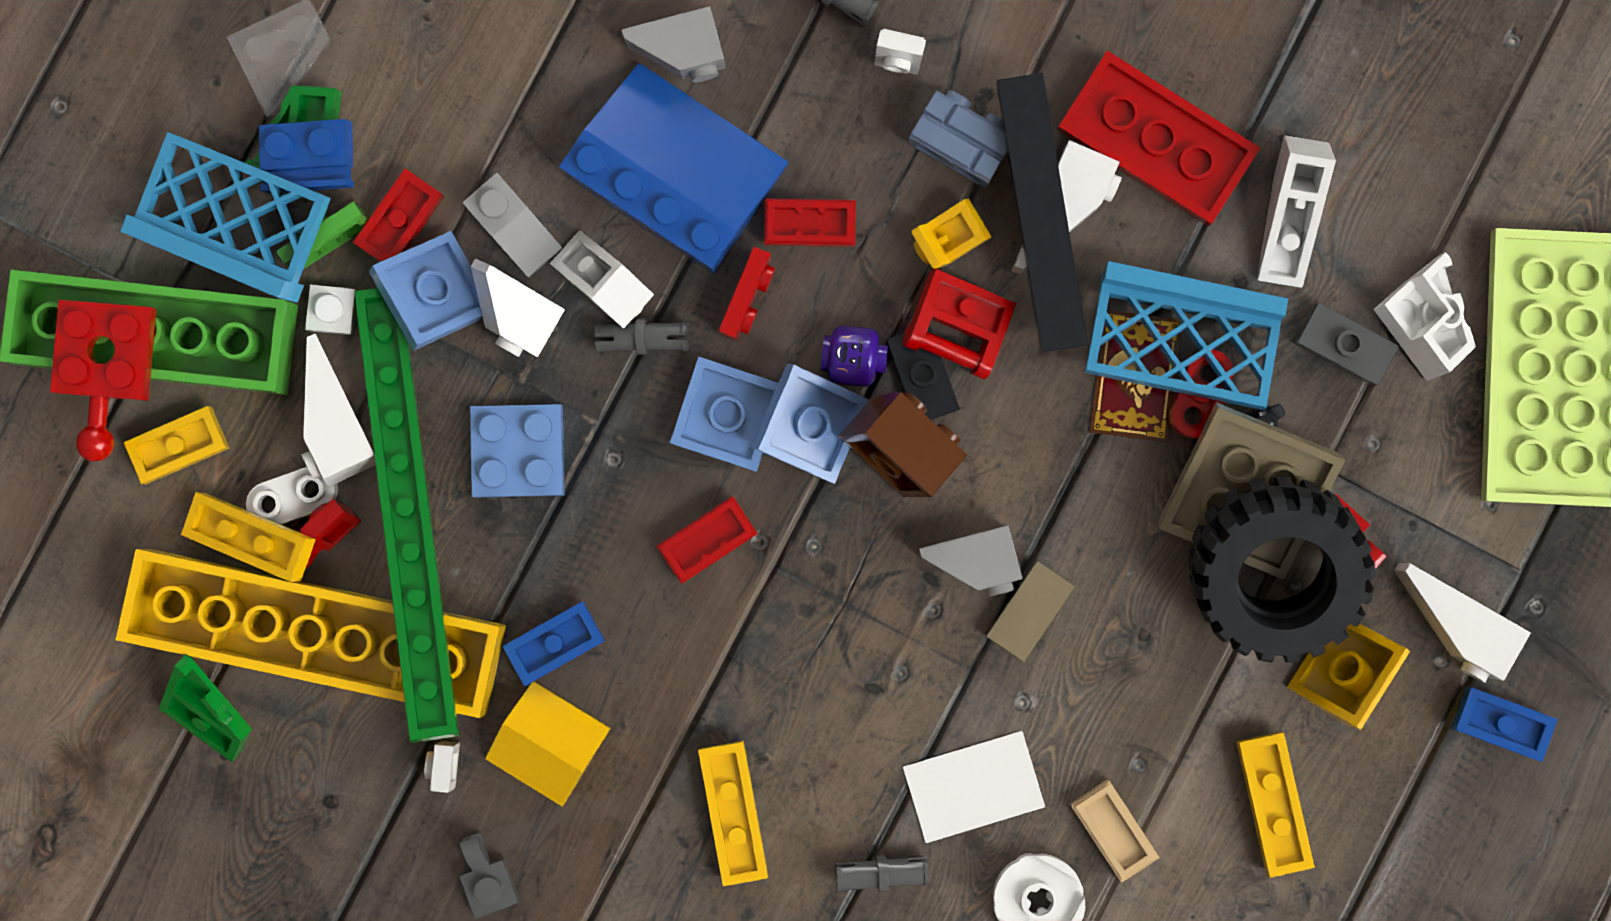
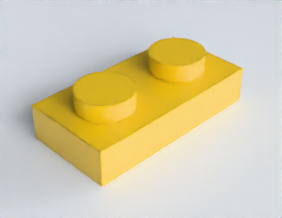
(176, 445)

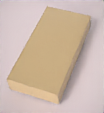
(1114, 830)

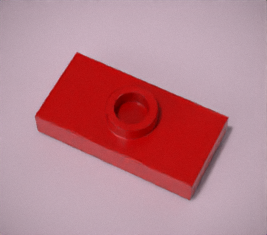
(810, 222)
(707, 539)

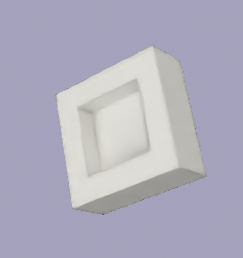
(331, 310)
(442, 766)

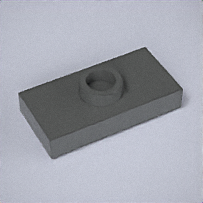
(1346, 344)

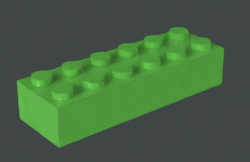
(197, 335)

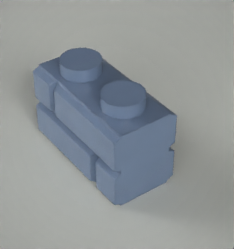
(960, 137)

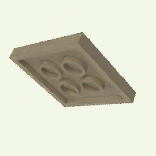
(1229, 456)

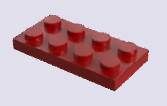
(1158, 138)

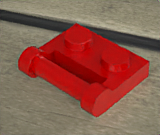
(965, 310)

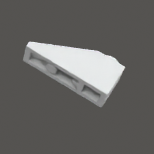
(1085, 182)
(1295, 210)
(330, 426)
(1465, 627)

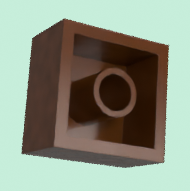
(904, 444)

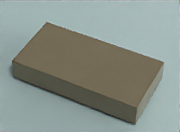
(1030, 611)

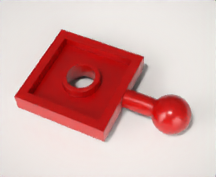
(123, 377)

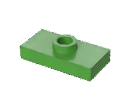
(332, 234)

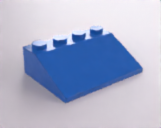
(674, 167)

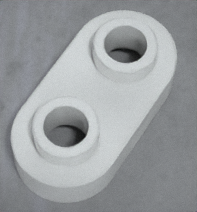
(290, 496)

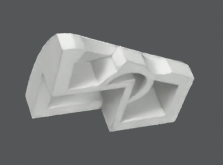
(1428, 320)

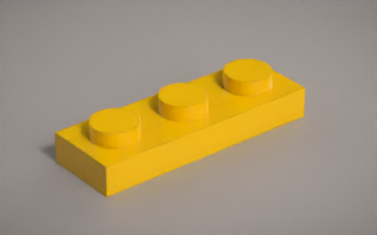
(248, 537)
(1275, 804)
(733, 813)

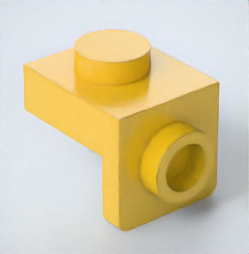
(950, 235)

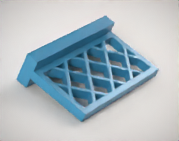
(211, 253)
(1191, 297)

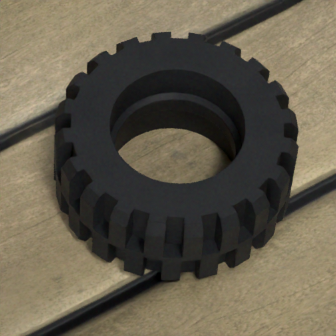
(1291, 624)

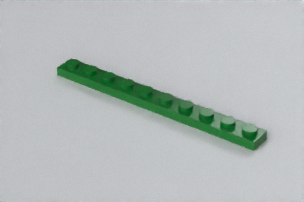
(406, 522)

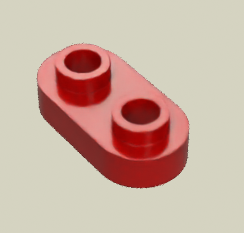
(1201, 405)

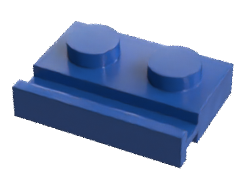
(308, 153)

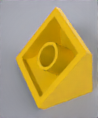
(1350, 675)
(547, 743)

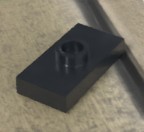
(924, 377)

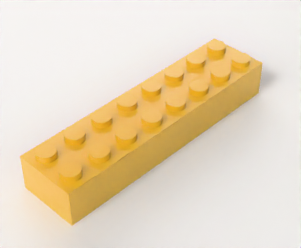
(292, 628)

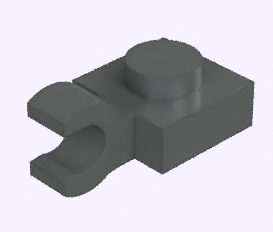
(487, 883)

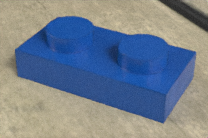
(554, 643)
(1504, 724)

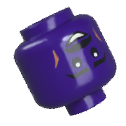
(853, 355)

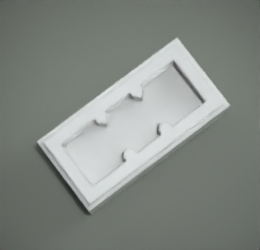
(899, 52)

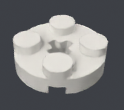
(1029, 874)

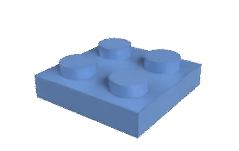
(429, 290)
(723, 413)
(806, 423)
(517, 450)

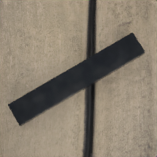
(1041, 213)

